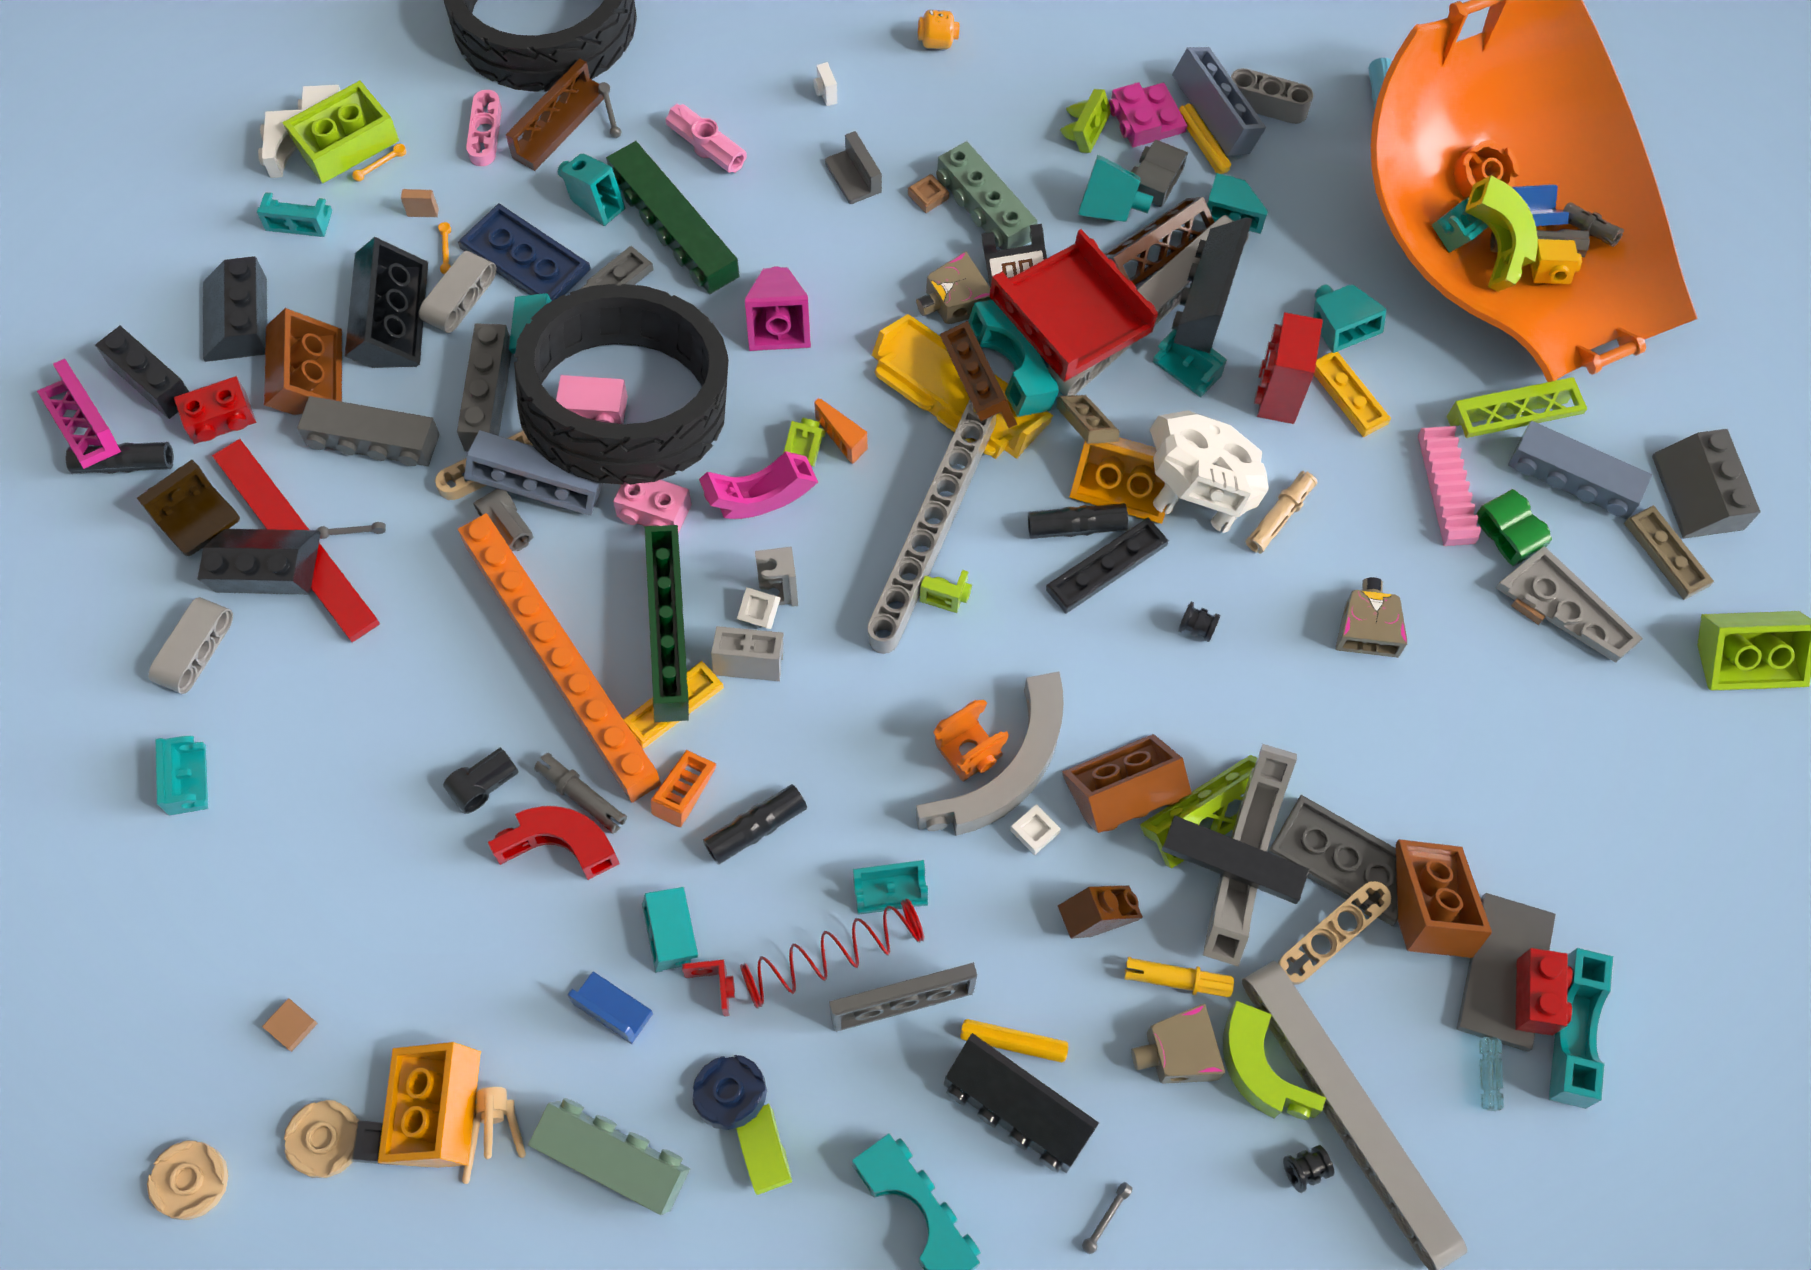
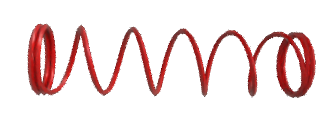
(912, 923)

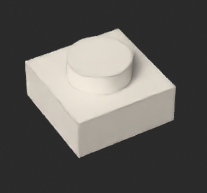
(826, 84)
(758, 608)
(1035, 829)

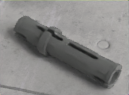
(568, 783)

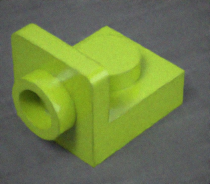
(805, 439)
(943, 594)

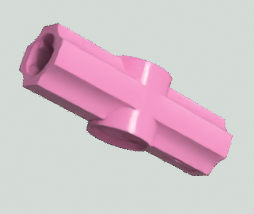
(706, 138)

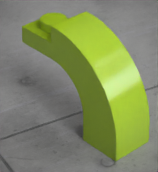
(1512, 225)
(1251, 1073)

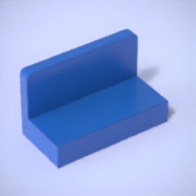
(1542, 204)
(611, 1007)

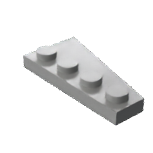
(1569, 604)

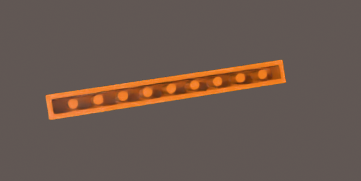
(560, 658)

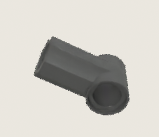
(505, 518)

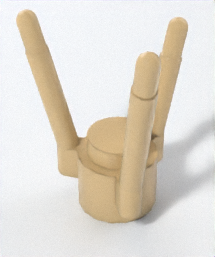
(489, 1110)

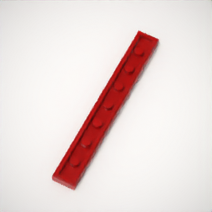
(277, 514)

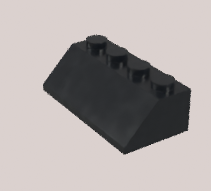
(1210, 285)
(386, 306)
(1019, 1104)

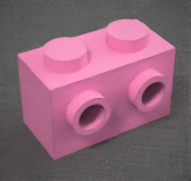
(594, 397)
(652, 503)

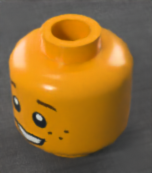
(937, 29)

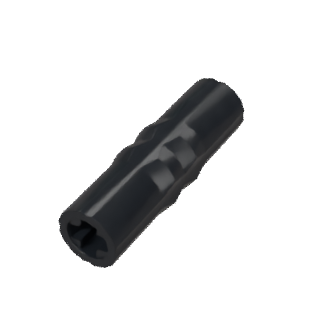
(130, 459)
(1077, 521)
(755, 824)

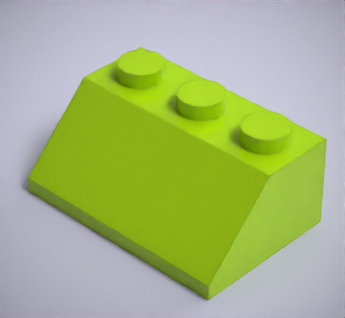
(341, 131)
(1755, 650)

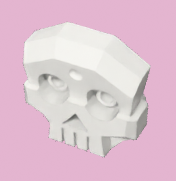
(1207, 466)

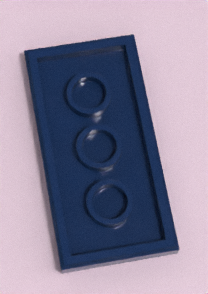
(524, 254)

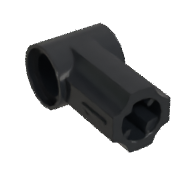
(473, 785)

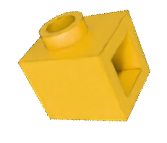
(1555, 262)

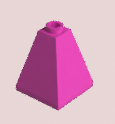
(777, 312)

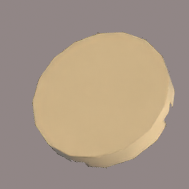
(321, 1139)
(187, 1180)

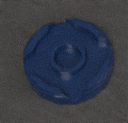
(729, 1092)

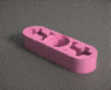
(489, 137)

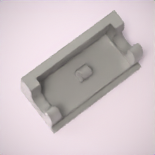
(777, 571)
(747, 653)

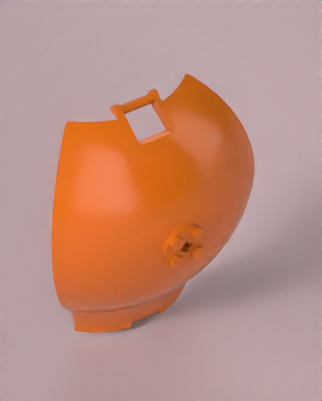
(1530, 108)

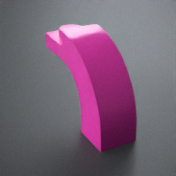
(760, 492)

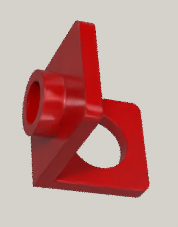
(711, 968)

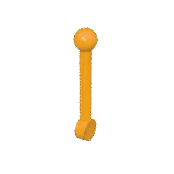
(398, 150)
(445, 229)

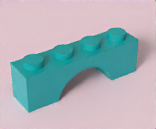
(1031, 385)
(1575, 1063)
(888, 1172)

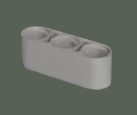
(1274, 95)
(457, 291)
(190, 645)

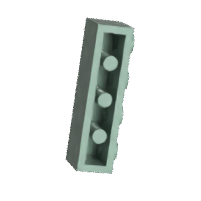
(985, 196)
(610, 1156)

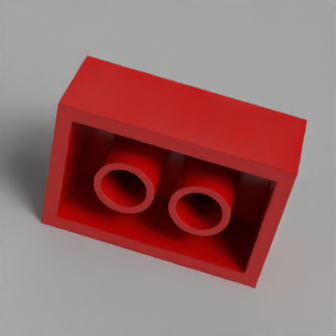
(1288, 367)

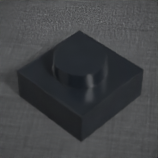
(367, 1142)

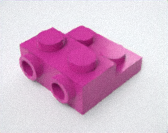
(1146, 113)

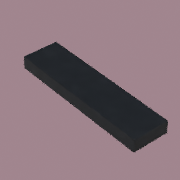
(1106, 565)
(1235, 859)

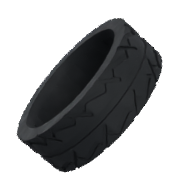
(541, 60)
(629, 317)

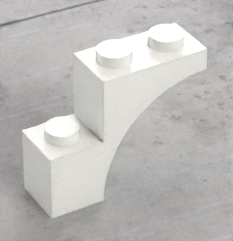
(276, 140)

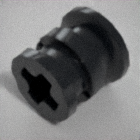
(1199, 622)
(1308, 1167)

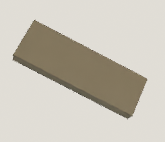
(1087, 419)
(1668, 552)

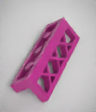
(85, 417)

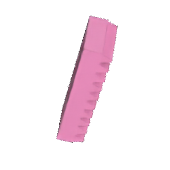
(1449, 486)

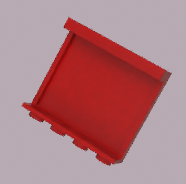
(1075, 307)

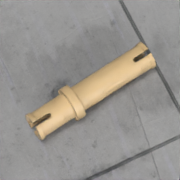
(1289, 502)

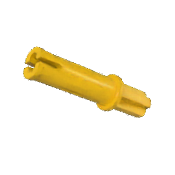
(1179, 977)

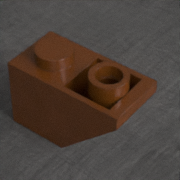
(1099, 910)

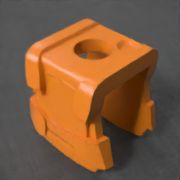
(964, 728)

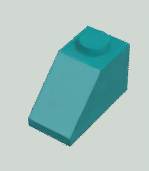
(1237, 201)

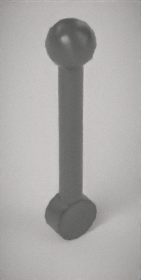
(604, 89)
(377, 527)
(1090, 1245)

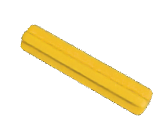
(1205, 139)
(1016, 1040)

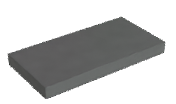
(1338, 854)
(1490, 983)
(903, 997)

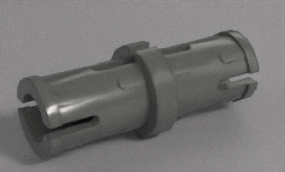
(1594, 224)

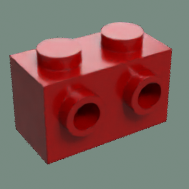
(215, 410)
(1542, 991)

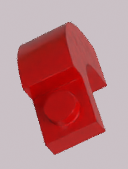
(561, 828)

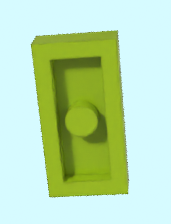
(1091, 116)

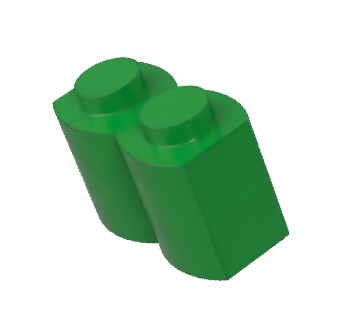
(1513, 527)

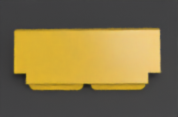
(920, 369)

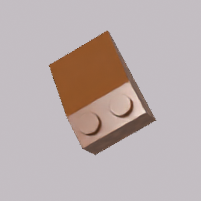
(1438, 900)

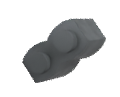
(1160, 170)

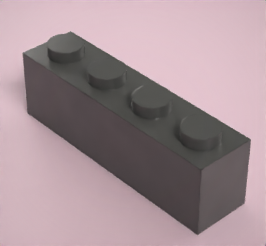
(484, 383)
(368, 431)

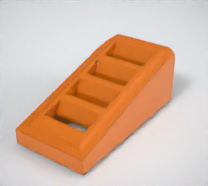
(845, 433)
(673, 807)

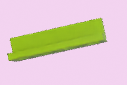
(1519, 402)
(1202, 803)

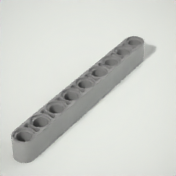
(1162, 290)
(929, 534)
(1355, 1118)

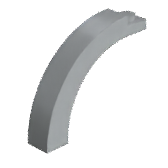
(1022, 775)
(1254, 825)

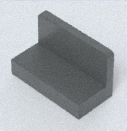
(855, 170)

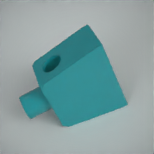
(592, 187)
(1112, 192)
(1347, 316)

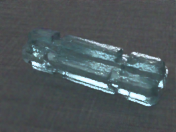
(1491, 1074)

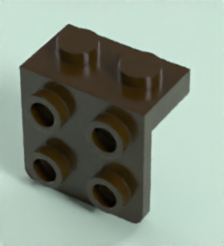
(188, 508)

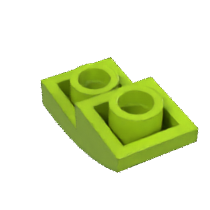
(764, 1152)

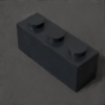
(142, 370)

